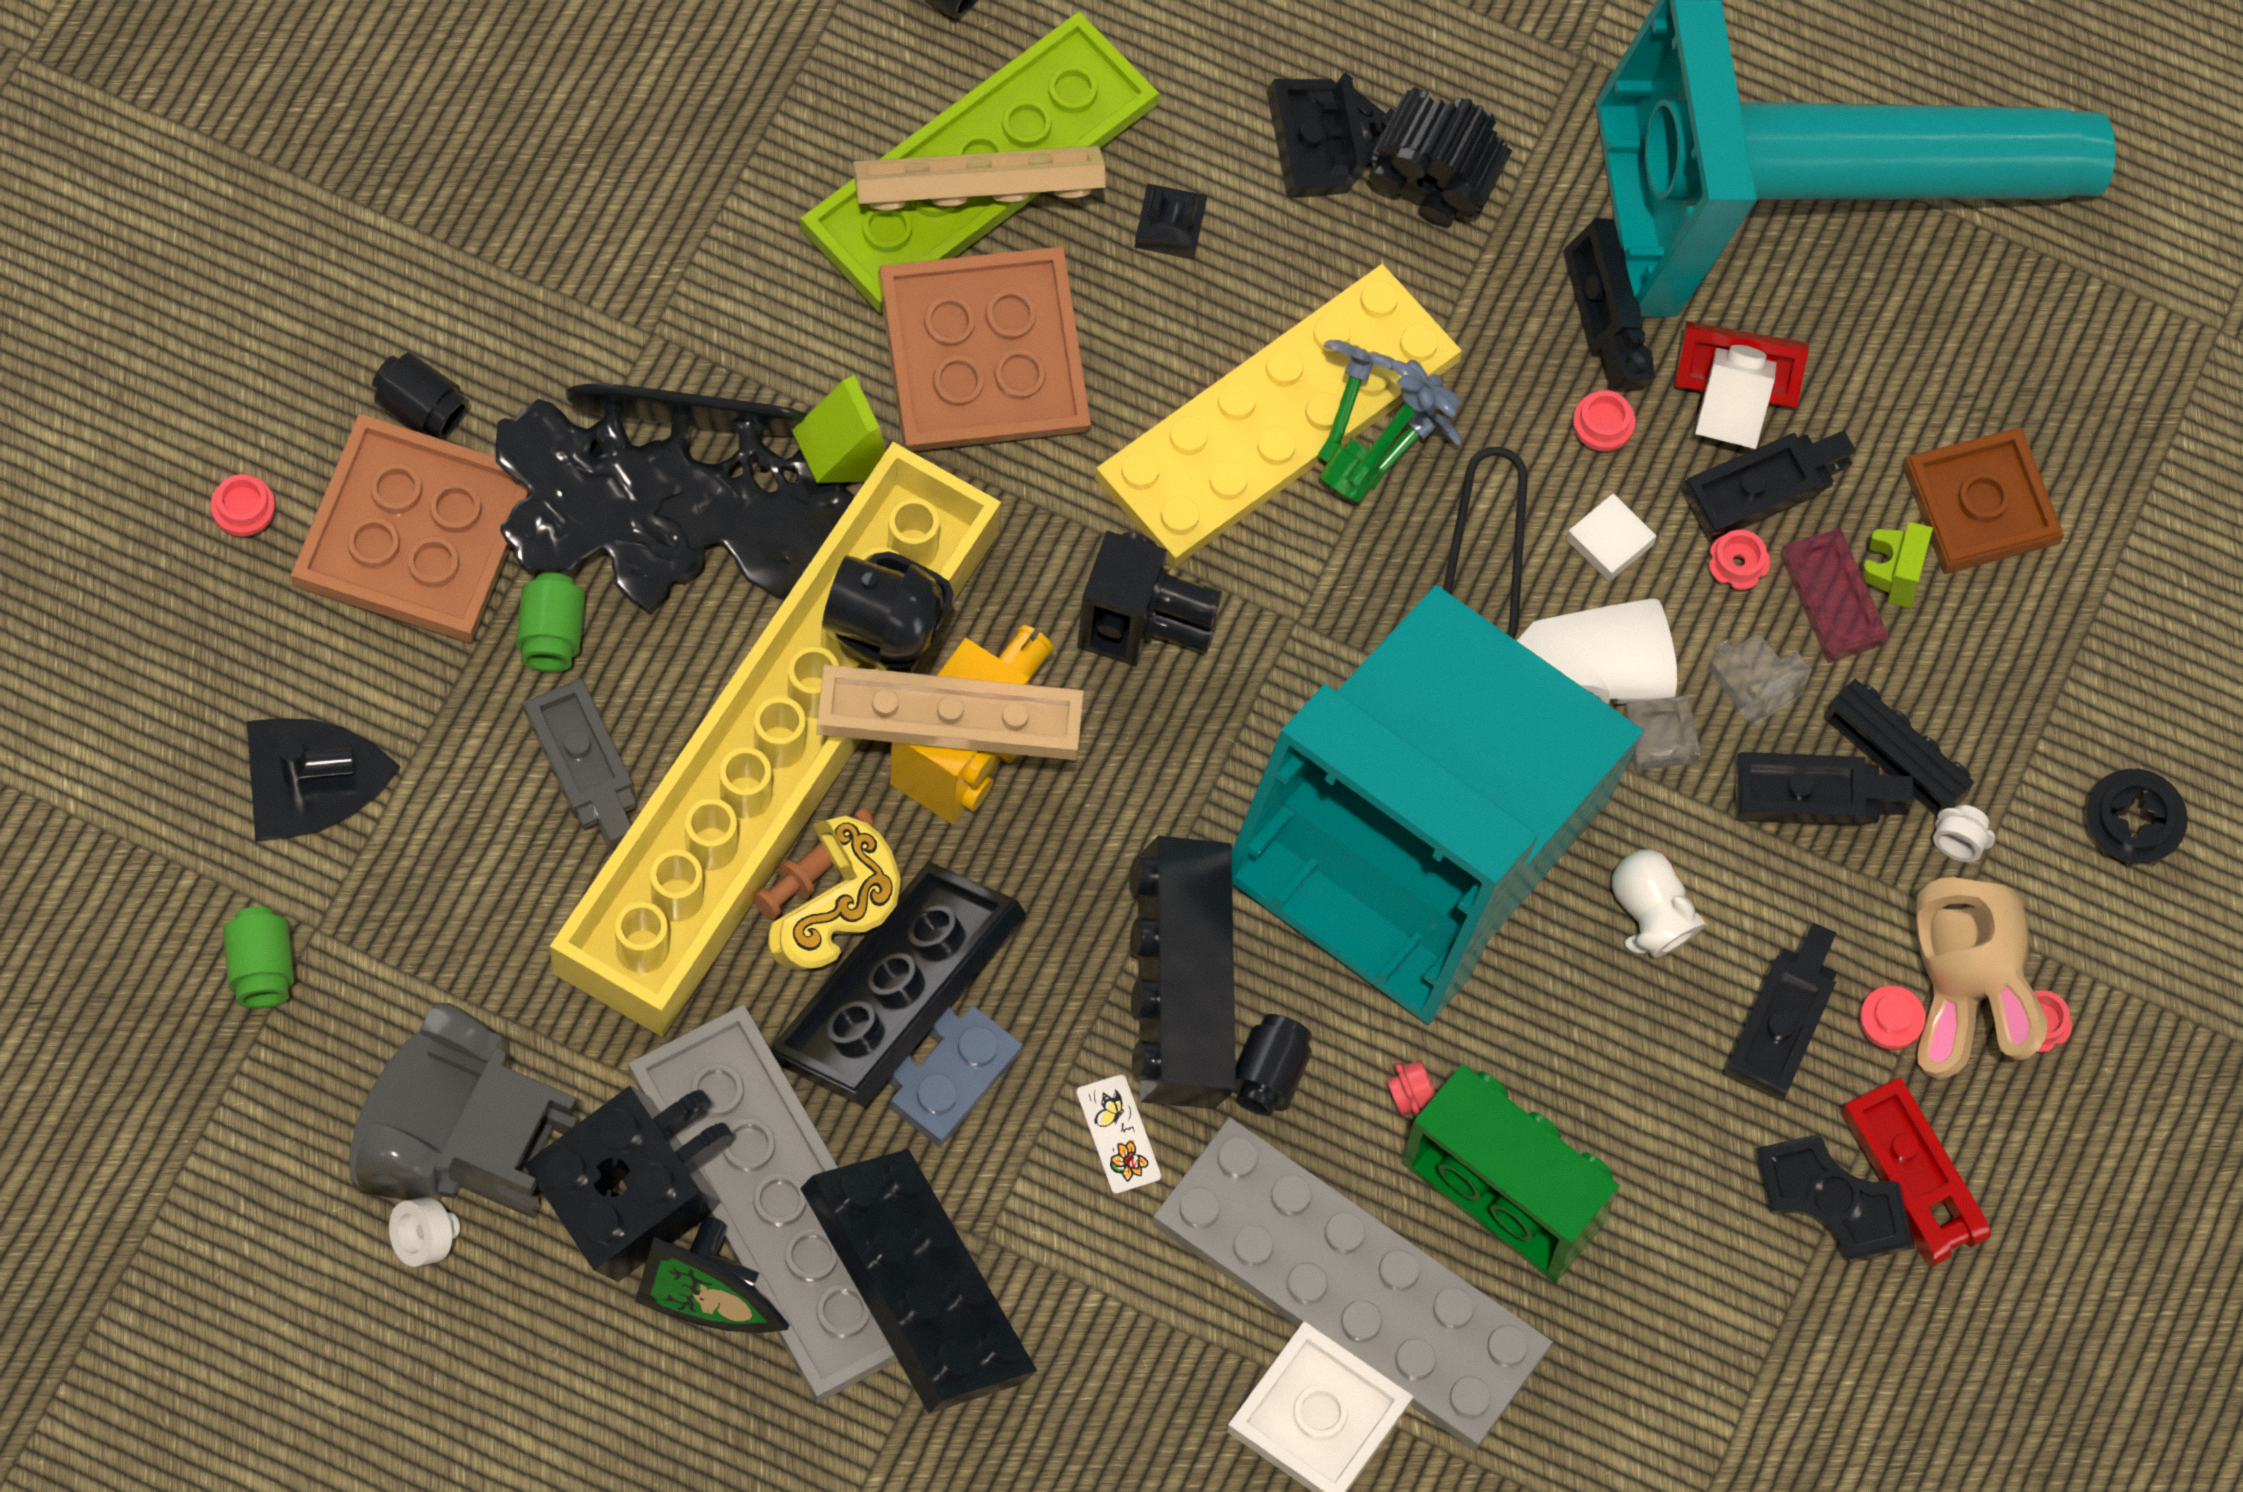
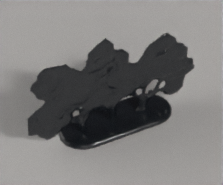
(655, 501)

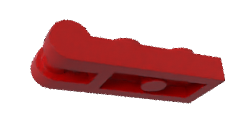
(1908, 1151)

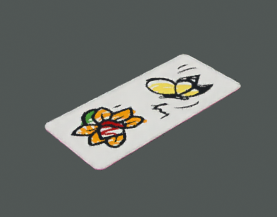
(1118, 1134)

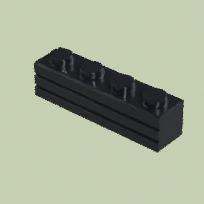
(1897, 747)

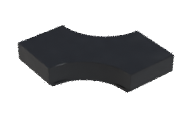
(1862, 1213)

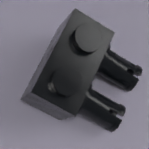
(1137, 599)

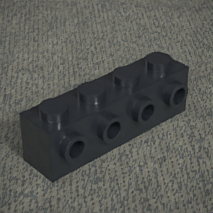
(1184, 972)

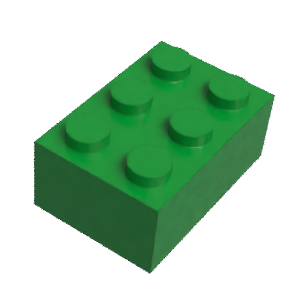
(1510, 1171)

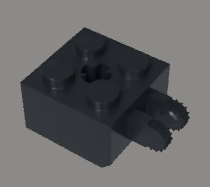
(662, 1182)

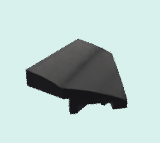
(1323, 133)

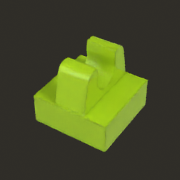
(1903, 570)

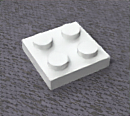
(1319, 1413)

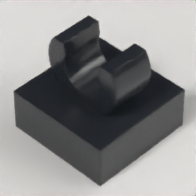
(1170, 221)

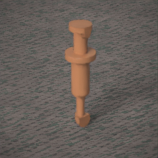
(799, 876)

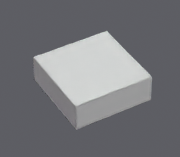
(1611, 537)

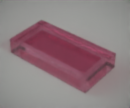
(1834, 595)

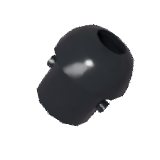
(884, 608)

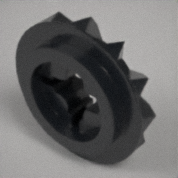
(2158, 803)

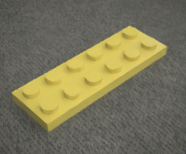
(1270, 417)

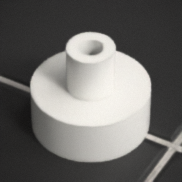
(422, 1231)

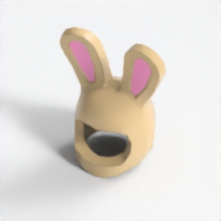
(1973, 958)

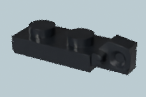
(1609, 305)
(1765, 481)
(1816, 789)
(1785, 1016)

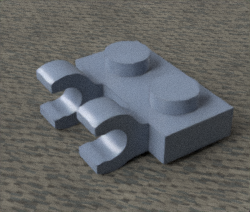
(955, 1075)

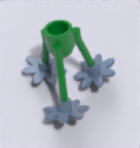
(1357, 466)

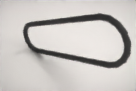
(1519, 527)

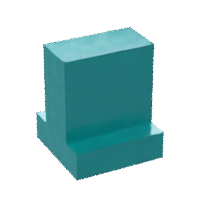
(1427, 800)

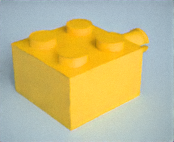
(959, 778)

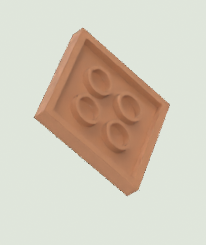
(983, 349)
(410, 529)

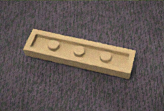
(1000, 174)
(950, 712)

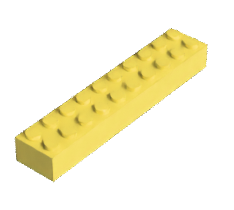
(754, 762)

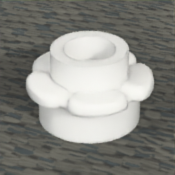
(1963, 833)

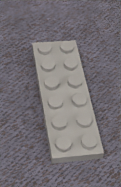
(760, 1194)
(1353, 1281)

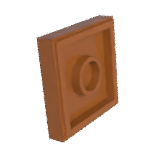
(1982, 500)

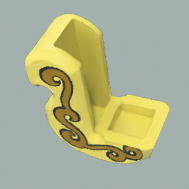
(852, 907)

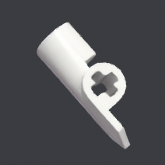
(1610, 650)

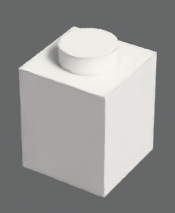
(1736, 396)

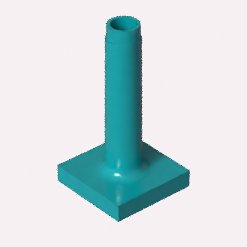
(1696, 159)

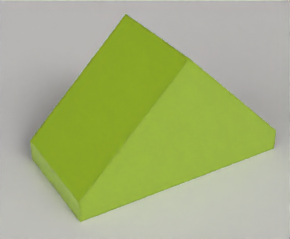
(841, 436)

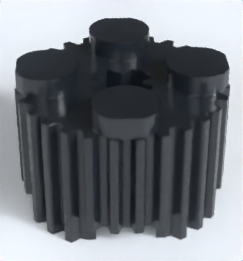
(1439, 156)

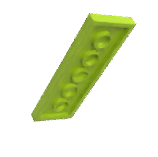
(1052, 96)

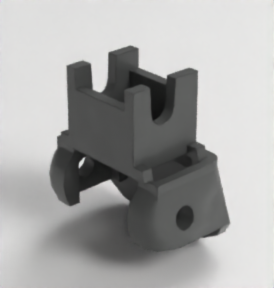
(455, 1118)

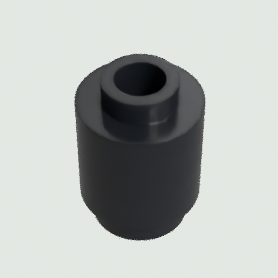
(419, 395)
(1272, 1064)

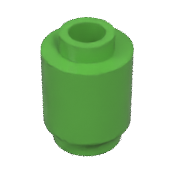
(550, 622)
(258, 957)

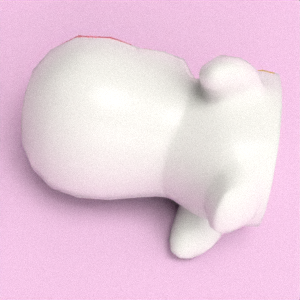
(1657, 901)

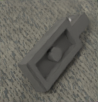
(583, 759)

